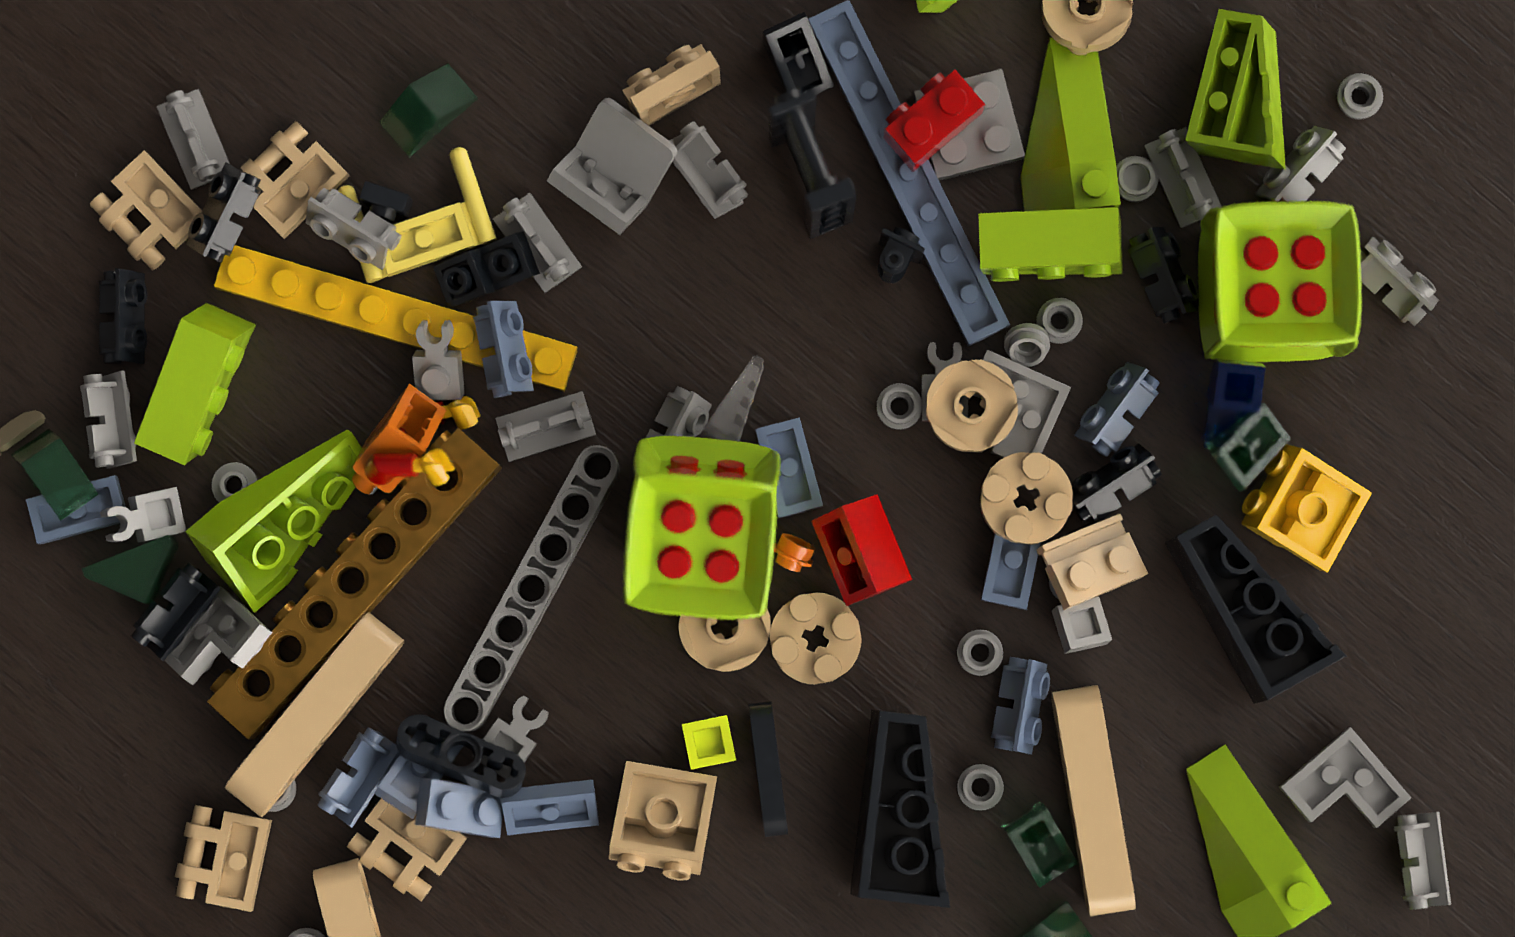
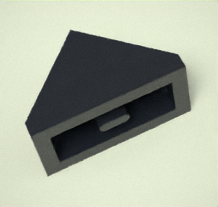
(797, 55)

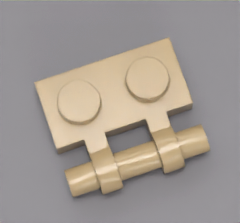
(286, 199)
(160, 202)
(427, 845)
(236, 862)

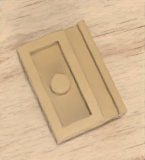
(1092, 561)

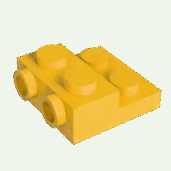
(1305, 507)

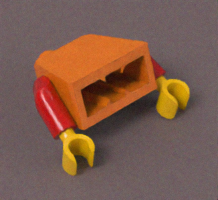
(402, 439)

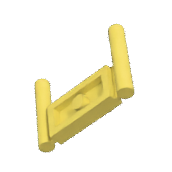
(437, 232)

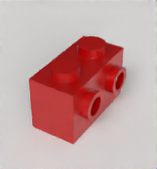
(933, 120)
(861, 549)

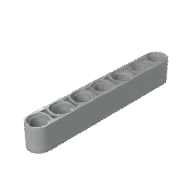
(532, 565)

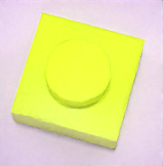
(709, 742)

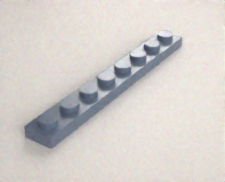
(915, 192)

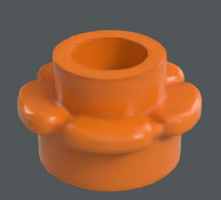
(793, 552)

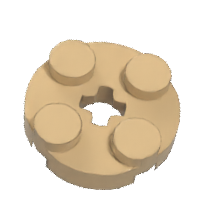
(1084, 32)
(965, 380)
(1033, 472)
(839, 627)
(720, 653)

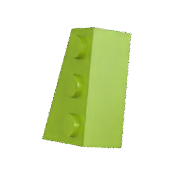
(1239, 94)
(1051, 243)
(194, 383)

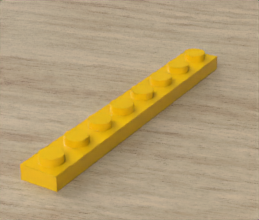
(376, 310)

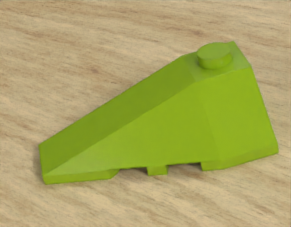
(1070, 137)
(269, 524)
(1254, 864)

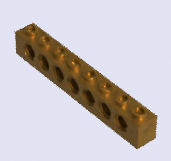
(253, 713)

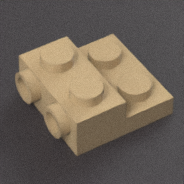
(675, 84)
(662, 820)

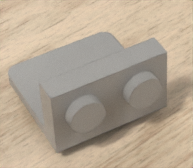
(614, 166)

